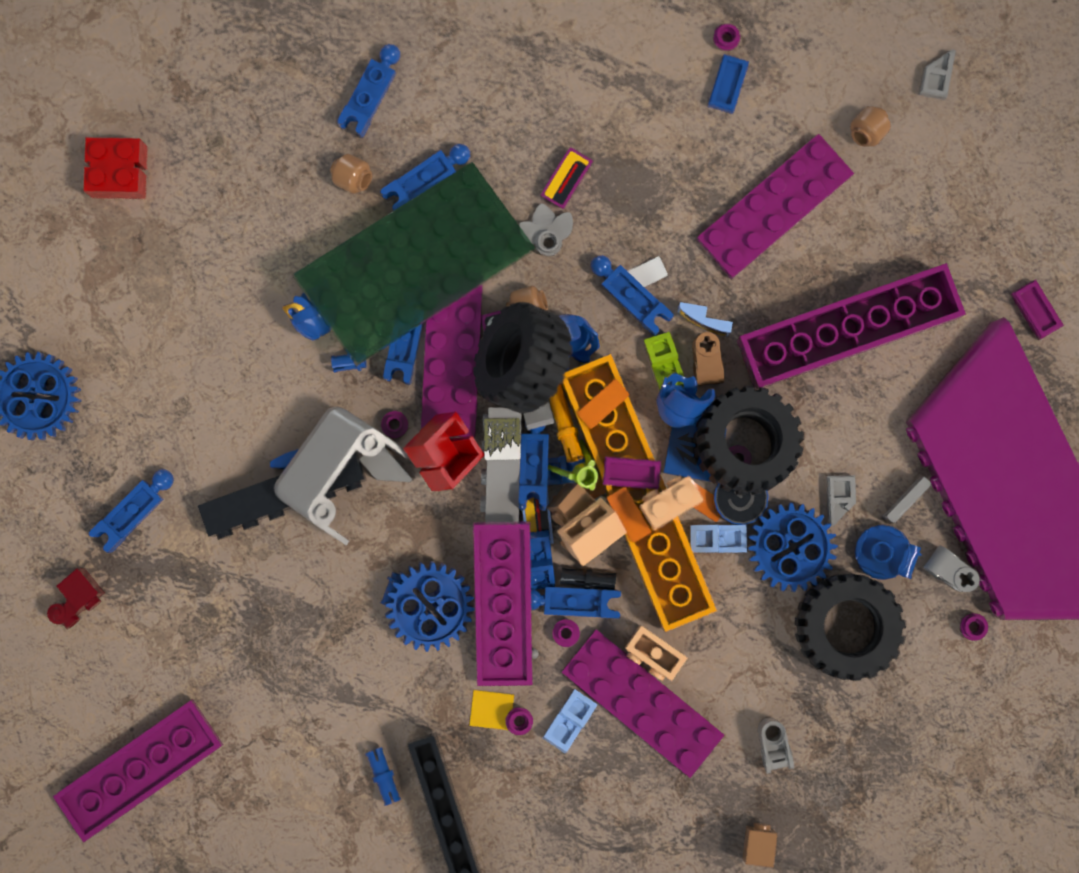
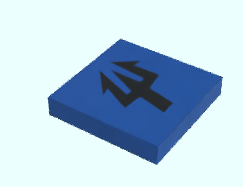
(681, 456)

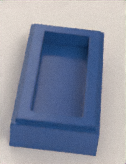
(728, 84)

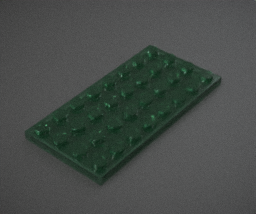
(413, 263)

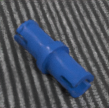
(383, 776)

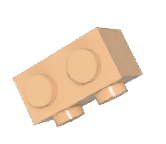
(671, 503)
(592, 531)
(655, 652)

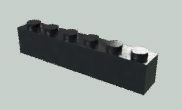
(259, 501)
(443, 805)

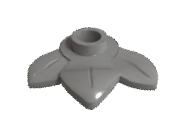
(547, 226)

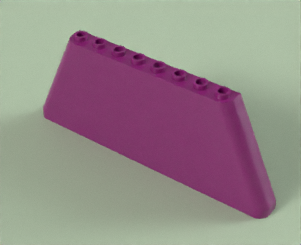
(1005, 477)

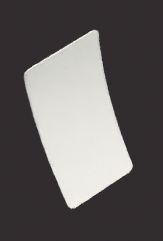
(649, 272)

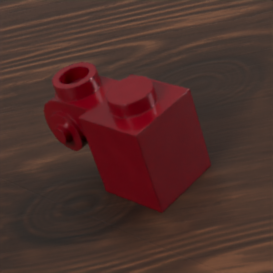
(80, 593)

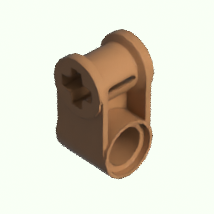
(707, 365)

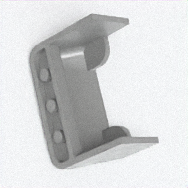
(321, 461)

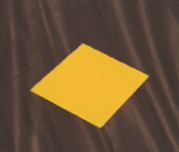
(490, 709)

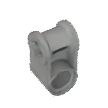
(948, 568)
(776, 750)

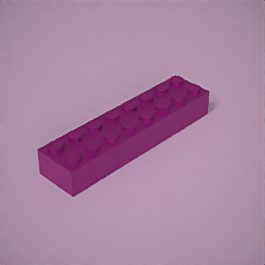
(850, 327)

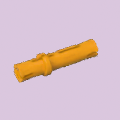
(566, 431)

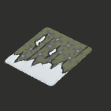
(502, 439)

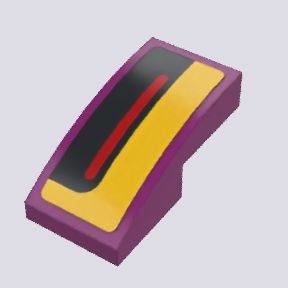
(567, 177)

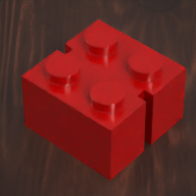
(113, 168)
(441, 458)

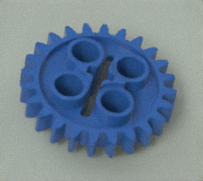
(38, 372)
(804, 568)
(447, 590)

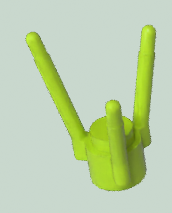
(583, 473)

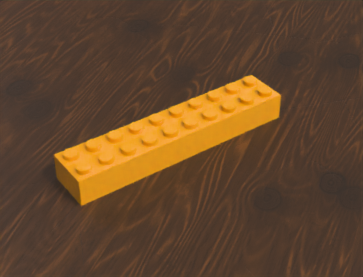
(664, 554)

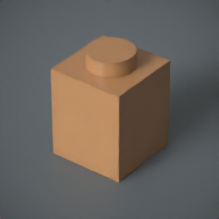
(569, 503)
(760, 845)

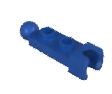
(370, 91)
(426, 175)
(631, 294)
(403, 355)
(534, 467)
(132, 510)
(575, 602)

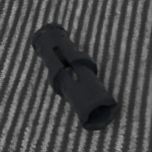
(588, 578)

